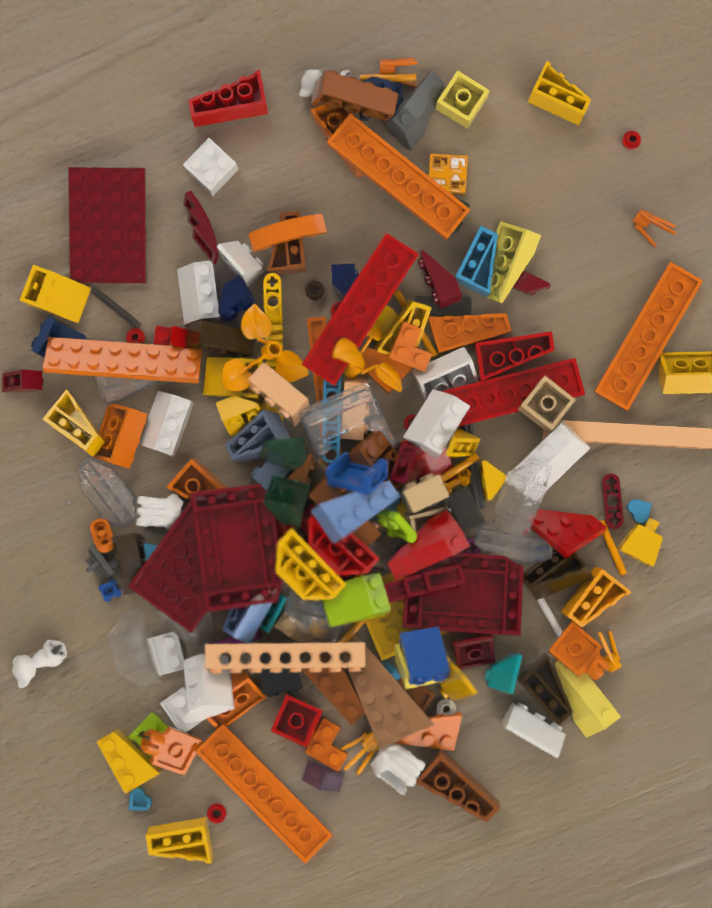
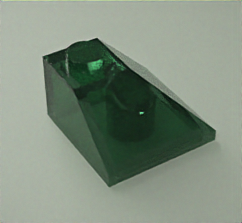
(284, 452)
(287, 500)

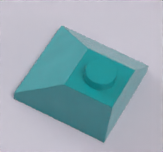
(504, 673)

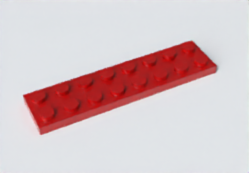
(361, 306)
(506, 393)

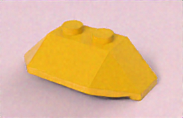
(305, 569)

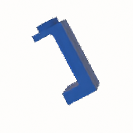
(354, 476)
(424, 655)

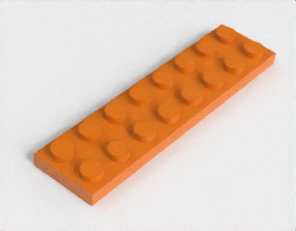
(398, 176)
(648, 336)
(122, 360)
(264, 793)

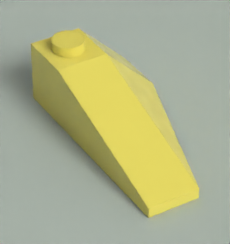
(512, 254)
(590, 707)

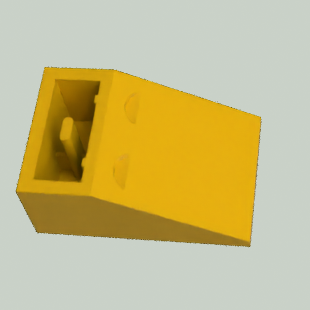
(55, 294)
(213, 379)

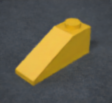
(461, 444)

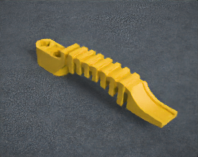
(275, 315)

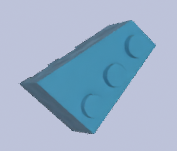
(478, 263)

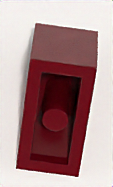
(22, 381)

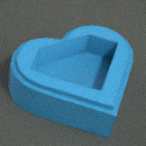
(639, 510)
(139, 800)

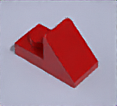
(170, 336)

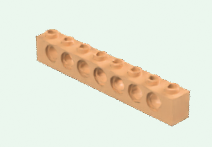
(214, 652)

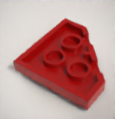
(566, 530)

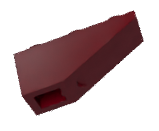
(443, 284)

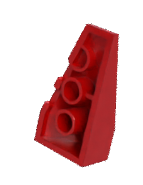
(435, 542)

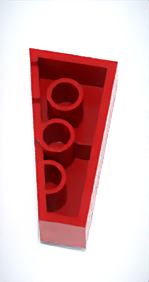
(230, 102)
(503, 354)

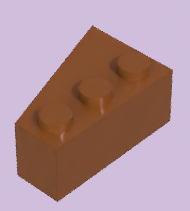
(289, 255)

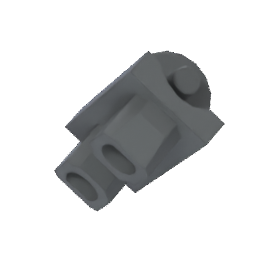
(106, 567)

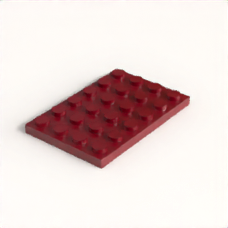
(107, 225)
(173, 574)

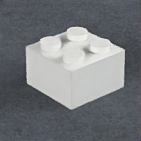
(210, 167)

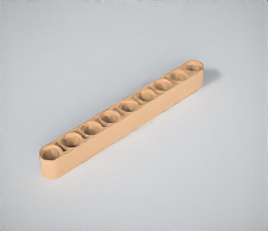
(641, 434)

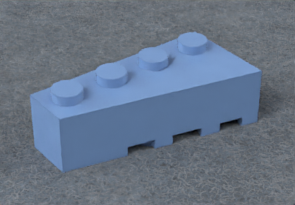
(352, 510)
(244, 621)

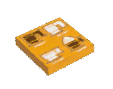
(449, 172)

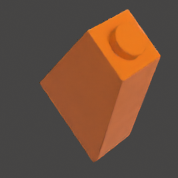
(372, 357)

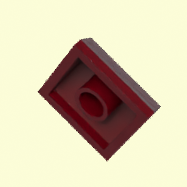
(474, 651)

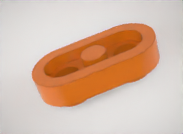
(102, 535)

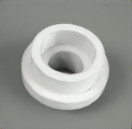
(444, 702)

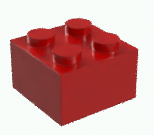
(297, 721)

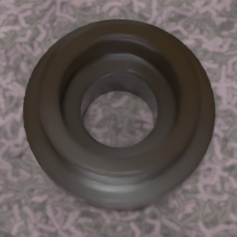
(314, 284)

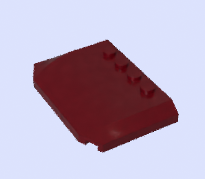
(236, 547)
(483, 605)

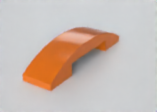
(286, 231)

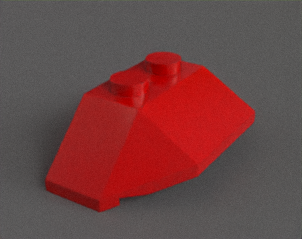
(345, 556)

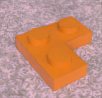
(405, 350)
(322, 748)

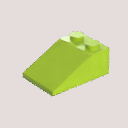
(357, 601)

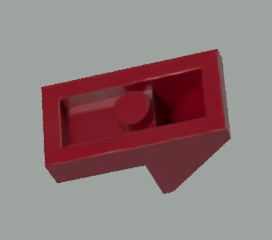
(405, 465)

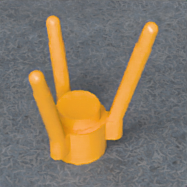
(612, 657)
(369, 744)

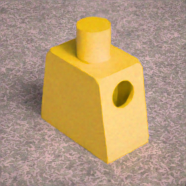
(642, 543)

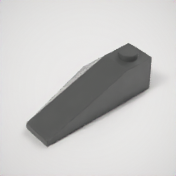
(416, 110)

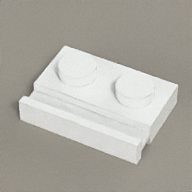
(167, 653)
(177, 710)

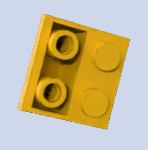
(237, 413)

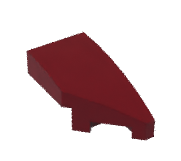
(530, 284)

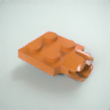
(579, 652)
(171, 749)

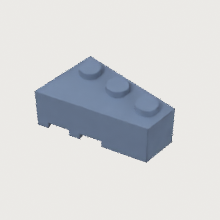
(248, 442)

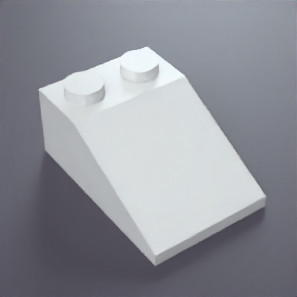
(240, 261)

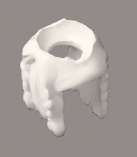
(159, 511)
(397, 767)

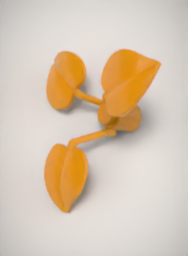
(258, 325)
(348, 352)

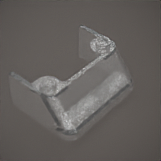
(341, 414)

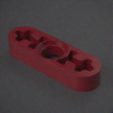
(606, 487)

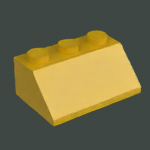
(685, 372)

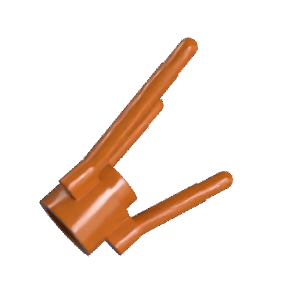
(389, 66)
(644, 218)

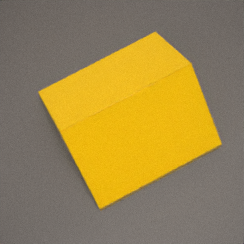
(491, 479)

